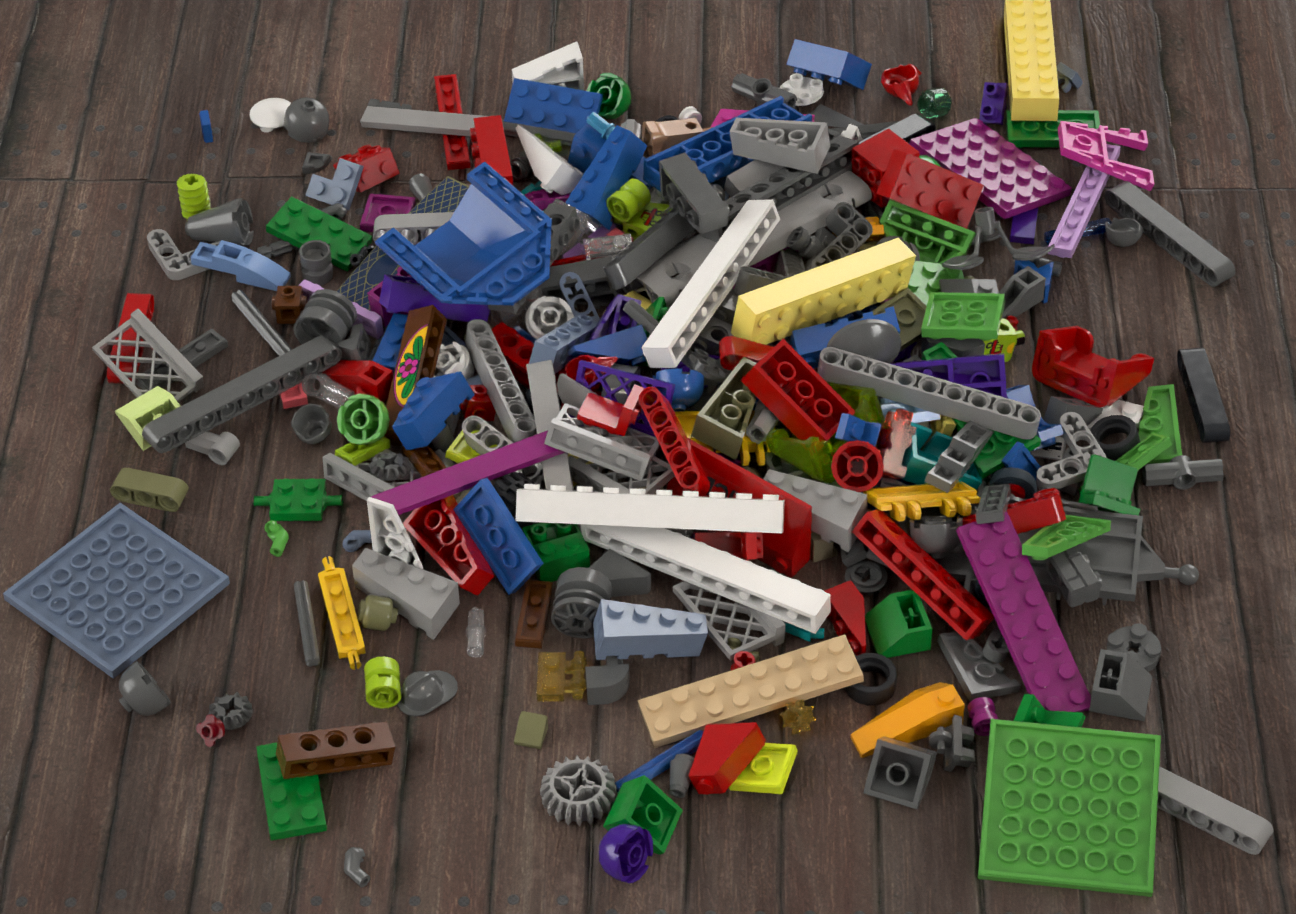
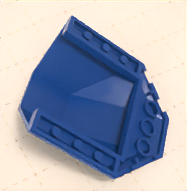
(486, 252)

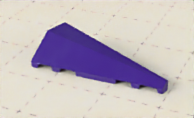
(977, 372)

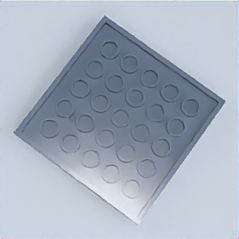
(116, 589)

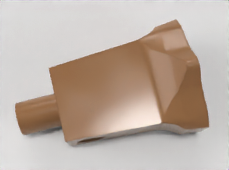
(665, 134)

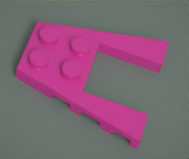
(1090, 149)

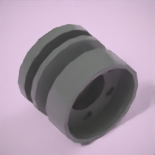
(327, 315)
(577, 601)

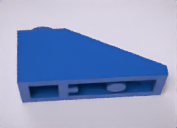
(623, 344)

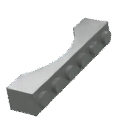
(1021, 293)

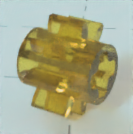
(793, 711)

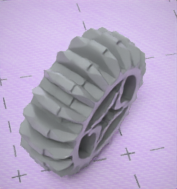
(578, 790)

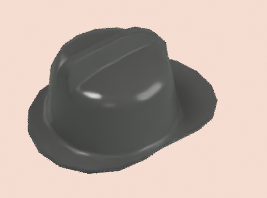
(426, 691)

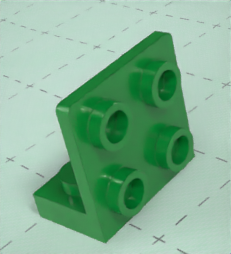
(1109, 486)
(1033, 712)

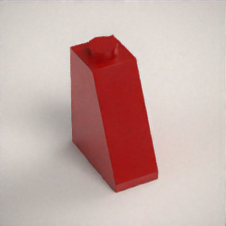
(724, 755)

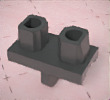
(950, 741)

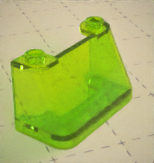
(816, 456)

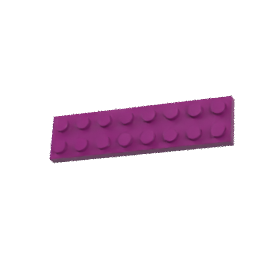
(1024, 615)

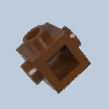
(288, 304)

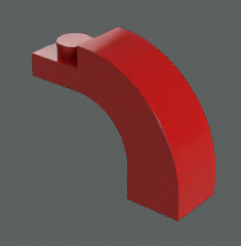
(739, 544)

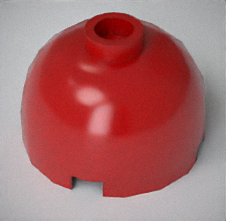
(857, 466)

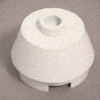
(546, 315)
(454, 359)

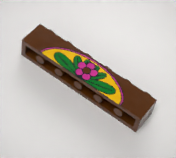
(415, 359)

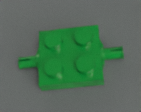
(298, 500)

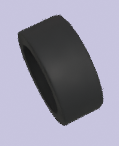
(1112, 425)
(879, 694)

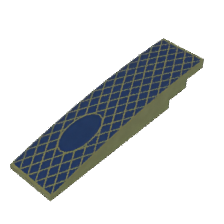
(371, 271)

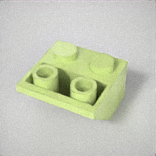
(144, 410)

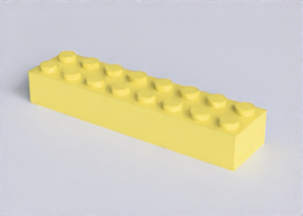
(1031, 60)
(823, 293)

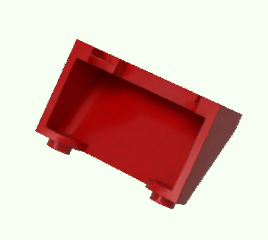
(1067, 364)

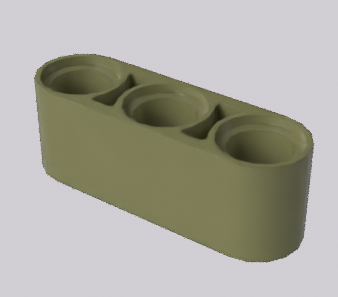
(149, 489)

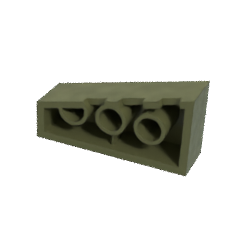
(727, 413)

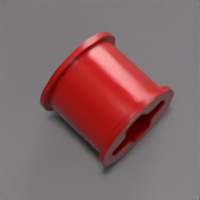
(742, 658)

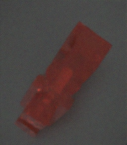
(893, 440)

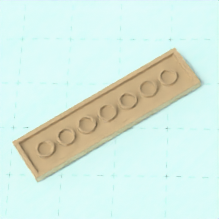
(750, 690)

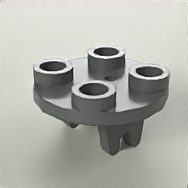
(709, 367)

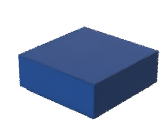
(206, 126)

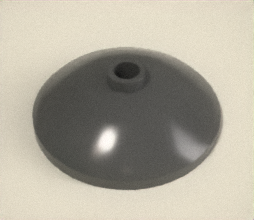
(870, 339)

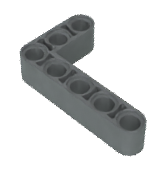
(787, 265)

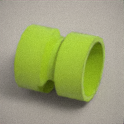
(628, 200)
(382, 682)

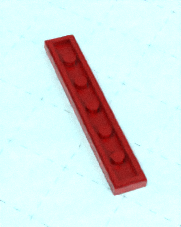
(449, 102)

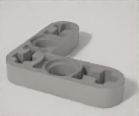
(174, 261)
(1079, 460)

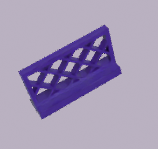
(642, 427)

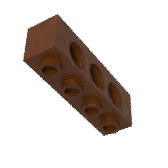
(335, 750)

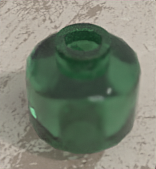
(934, 102)

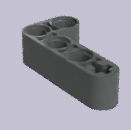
(851, 233)

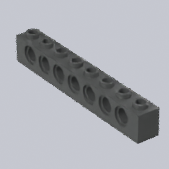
(791, 184)

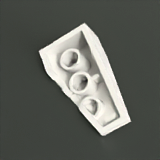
(547, 165)
(389, 533)

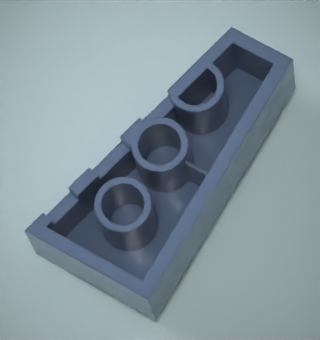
(646, 631)

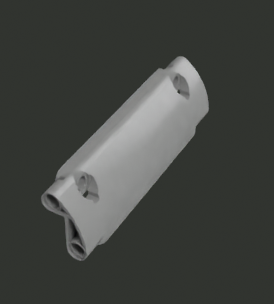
(806, 212)

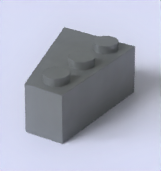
(593, 279)

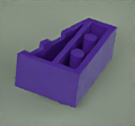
(614, 318)

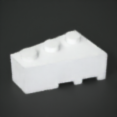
(556, 68)

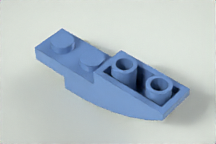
(246, 264)

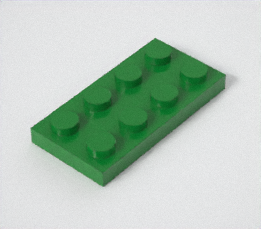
(1045, 133)
(303, 223)
(291, 804)

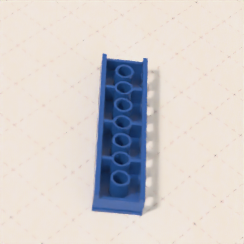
(713, 147)

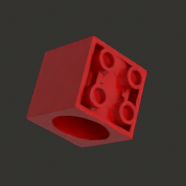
(872, 158)

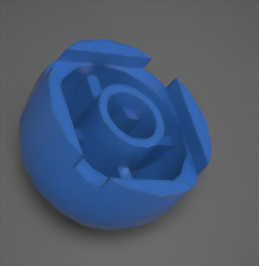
(687, 387)

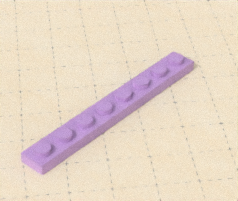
(1080, 208)

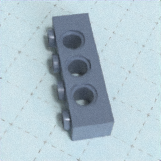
(557, 342)

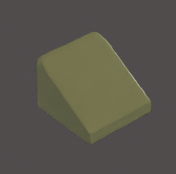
(531, 730)

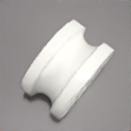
(690, 112)

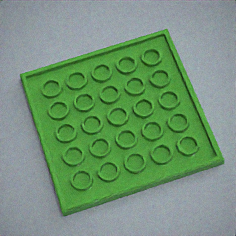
(1070, 807)

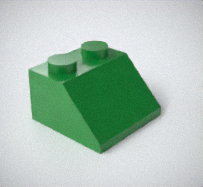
(646, 806)

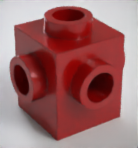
(479, 405)

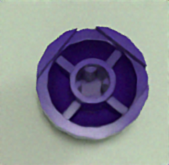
(625, 852)

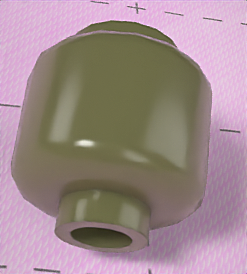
(377, 612)

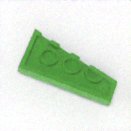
(1161, 418)
(1063, 536)

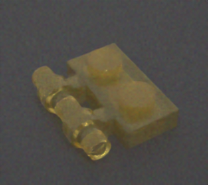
(551, 676)

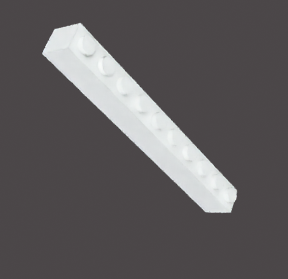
(710, 284)
(650, 510)
(716, 572)

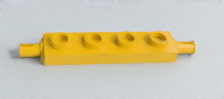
(341, 613)

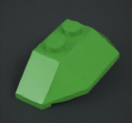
(932, 236)

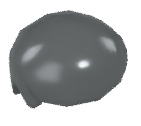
(1123, 232)
(311, 424)

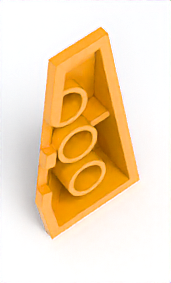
(911, 717)

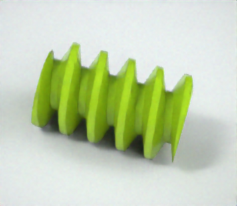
(193, 194)

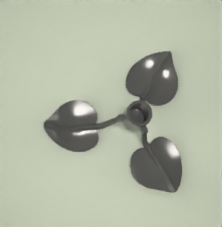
(984, 232)

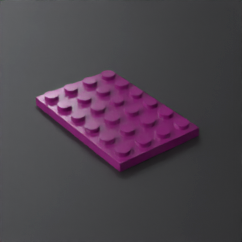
(1009, 176)

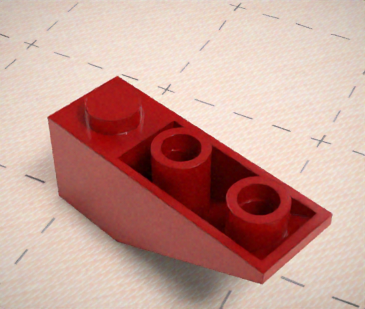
(368, 375)
(848, 615)

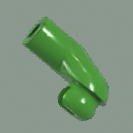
(278, 536)

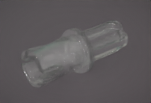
(475, 632)

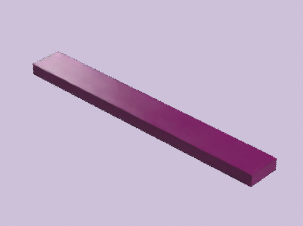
(469, 473)

